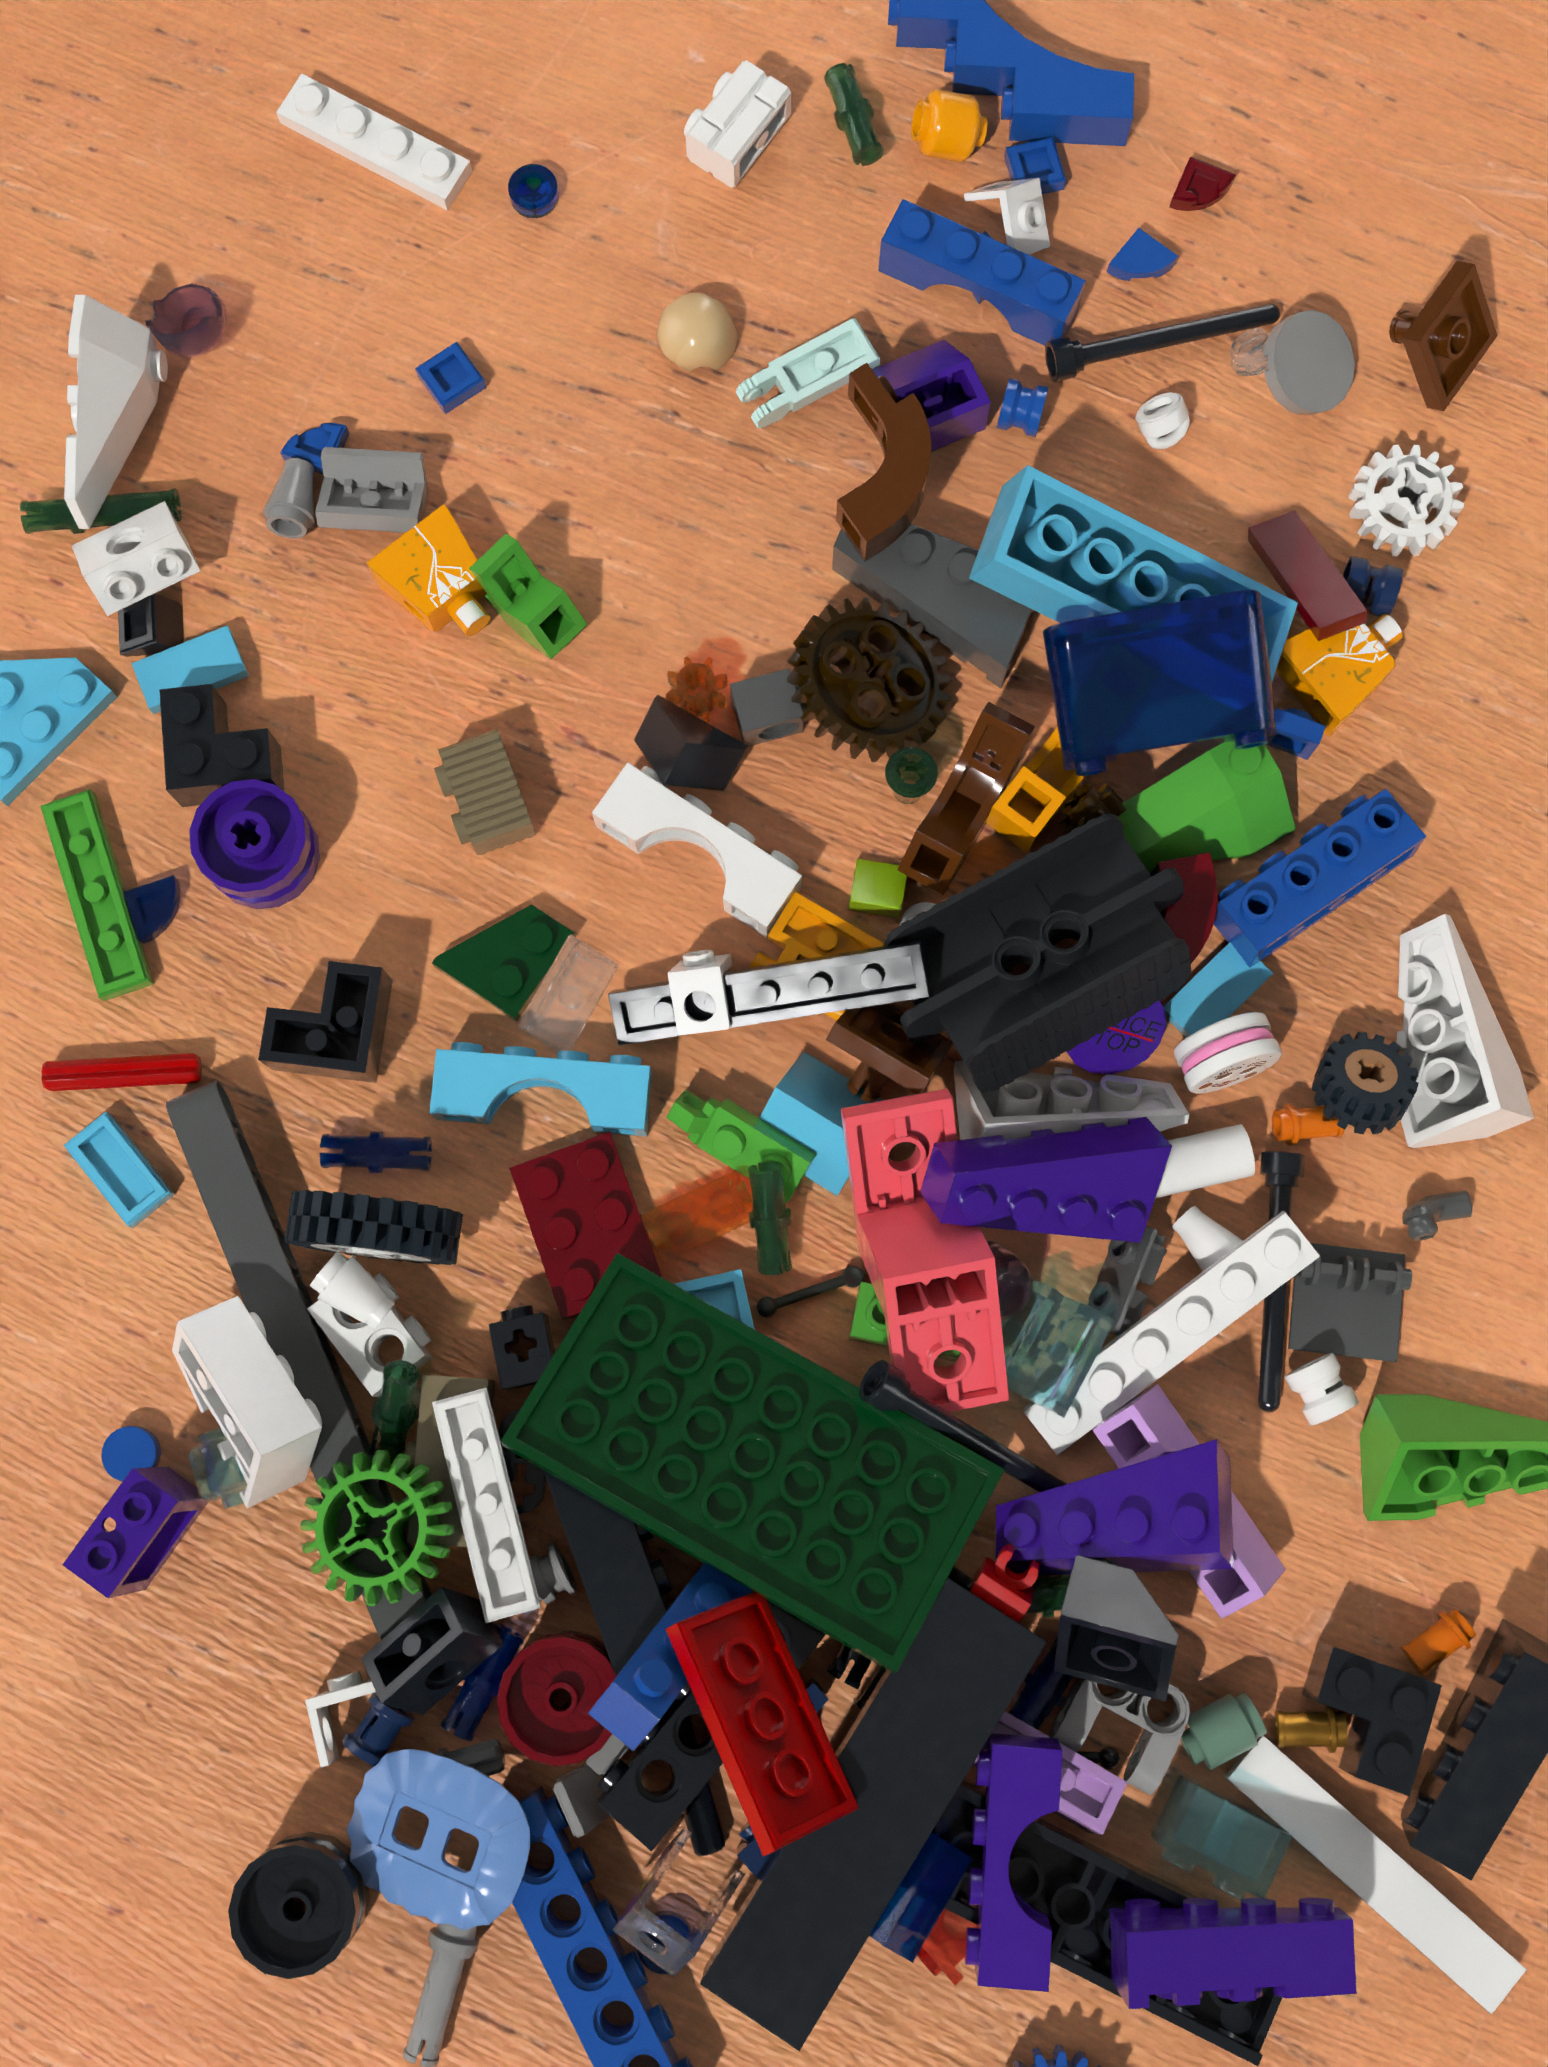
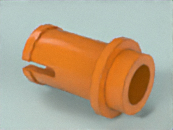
(1294, 1124)
(1439, 1641)

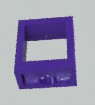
(151, 1518)

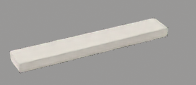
(1376, 1874)

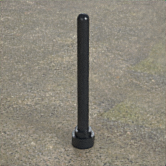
(1068, 356)
(1282, 1175)
(888, 1389)

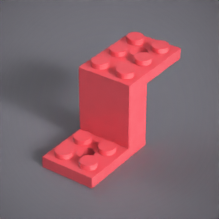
(927, 1274)

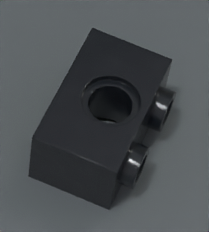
(431, 1651)

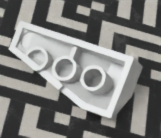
(111, 403)
(1456, 1043)
(1061, 1104)

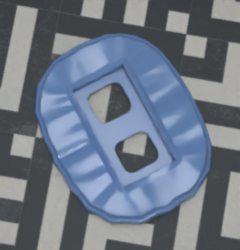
(450, 1798)

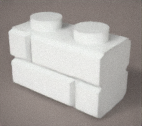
(737, 123)

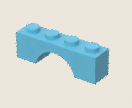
(475, 1084)

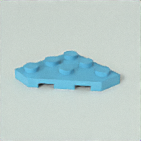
(41, 714)

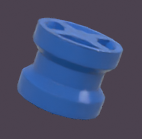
(1022, 407)

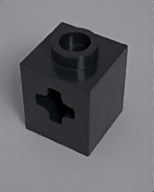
(511, 1367)

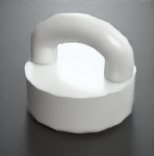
(1163, 416)

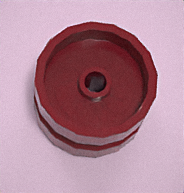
(532, 1680)

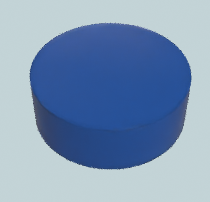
(130, 1449)

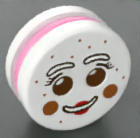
(1227, 1052)

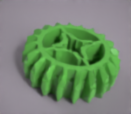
(362, 1507)

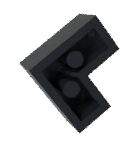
(203, 753)
(339, 1040)
(1388, 1709)

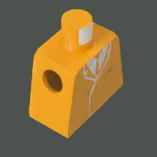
(431, 574)
(1339, 671)

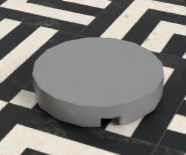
(1309, 362)

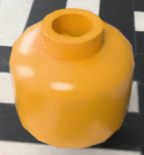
(948, 125)

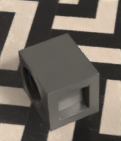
(766, 708)

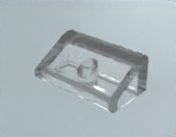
(567, 995)

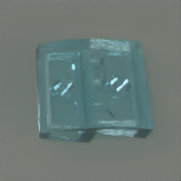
(1052, 1347)

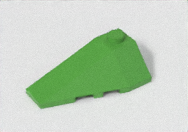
(1215, 804)
(1444, 1451)

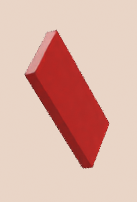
(762, 1721)

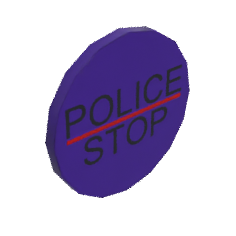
(1124, 1044)

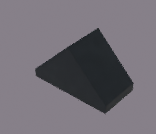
(686, 748)

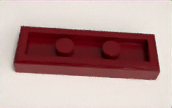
(1307, 575)

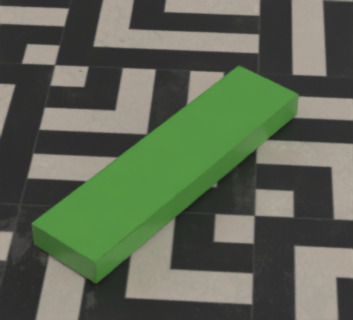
(96, 895)

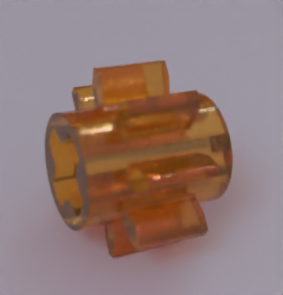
(690, 677)

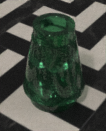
(913, 765)

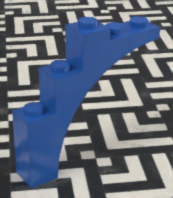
(1038, 89)

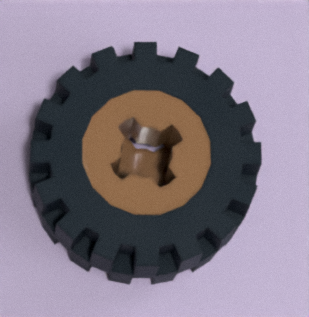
(1369, 1102)

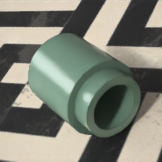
(1222, 1730)

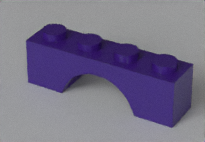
(1011, 1936)

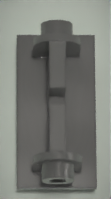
(1123, 1268)

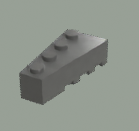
(933, 584)

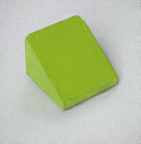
(877, 888)

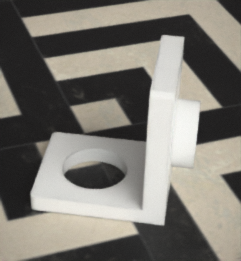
(1021, 212)
(705, 973)
(340, 1690)

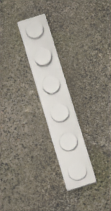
(1179, 1328)

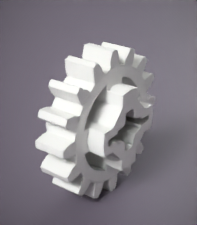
(1417, 483)

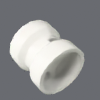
(1321, 1389)

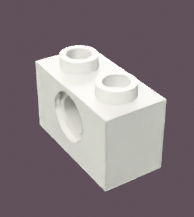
(135, 558)

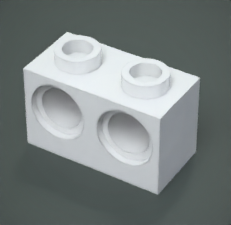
(361, 1343)

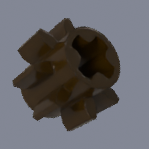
(1089, 803)

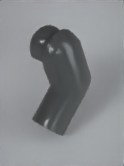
(1424, 1214)

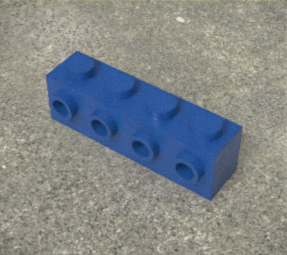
(1317, 876)

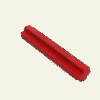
(121, 1072)

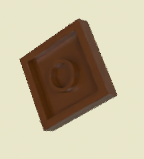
(1447, 335)
(885, 1051)

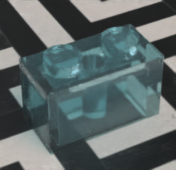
(1221, 1838)

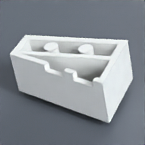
(250, 1396)

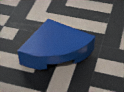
(1142, 258)
(310, 443)

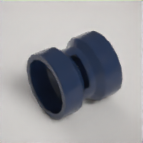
(1374, 586)

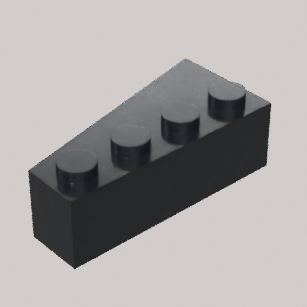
(615, 1568)
(1484, 1756)

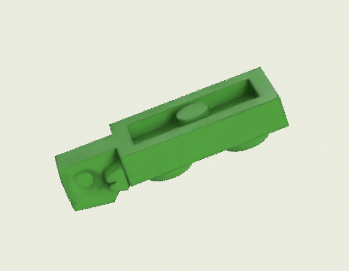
(740, 1138)

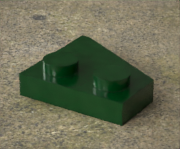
(507, 959)

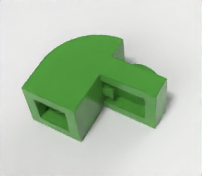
(526, 598)

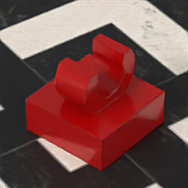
(1003, 1588)

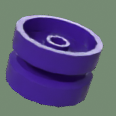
(225, 838)

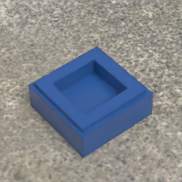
(1036, 160)
(450, 377)

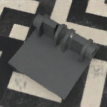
(1349, 1303)

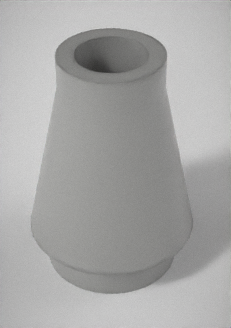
(291, 501)

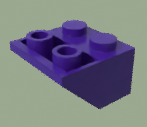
(944, 387)

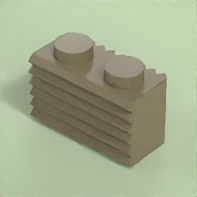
(485, 792)

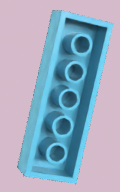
(1089, 560)

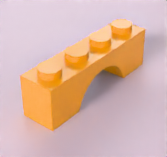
(1034, 796)

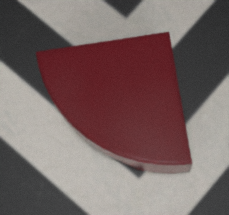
(1201, 186)

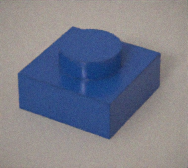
(1296, 732)

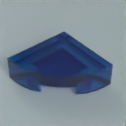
(153, 907)

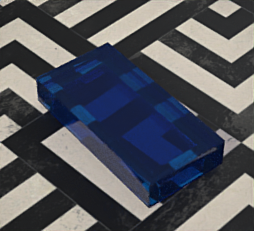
(921, 1897)

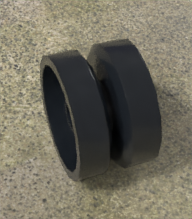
(274, 1929)

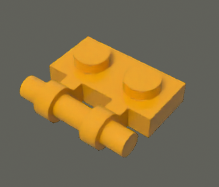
(811, 932)

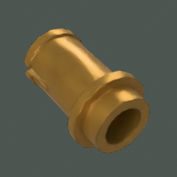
(1311, 1729)

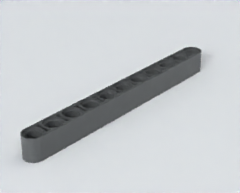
(278, 1295)

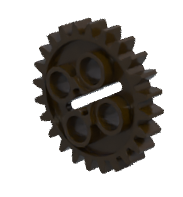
(869, 679)

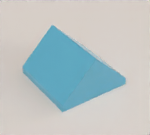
(808, 1111)

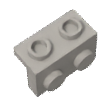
(371, 489)

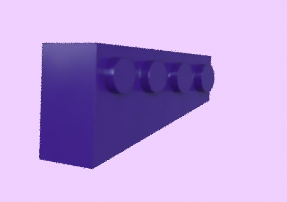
(1050, 1183)
(1141, 1516)
(1230, 1950)

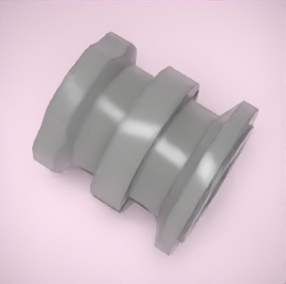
(552, 1575)

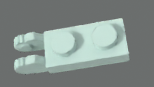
(809, 372)

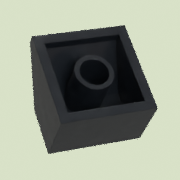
(1114, 1631)

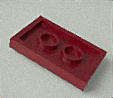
(581, 1217)

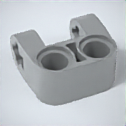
(1156, 1744)

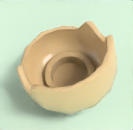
(697, 332)

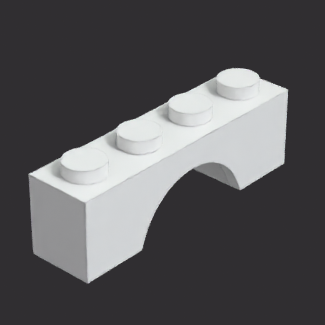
(645, 812)

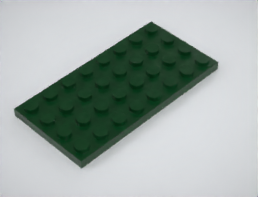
(754, 1461)

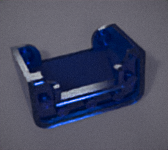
(1161, 679)

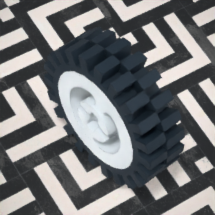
(373, 1227)

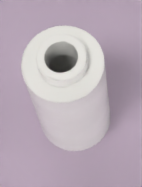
(1207, 1160)

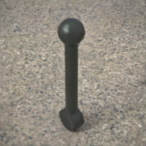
(851, 1278)

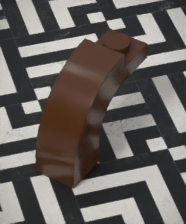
(889, 501)
(966, 799)

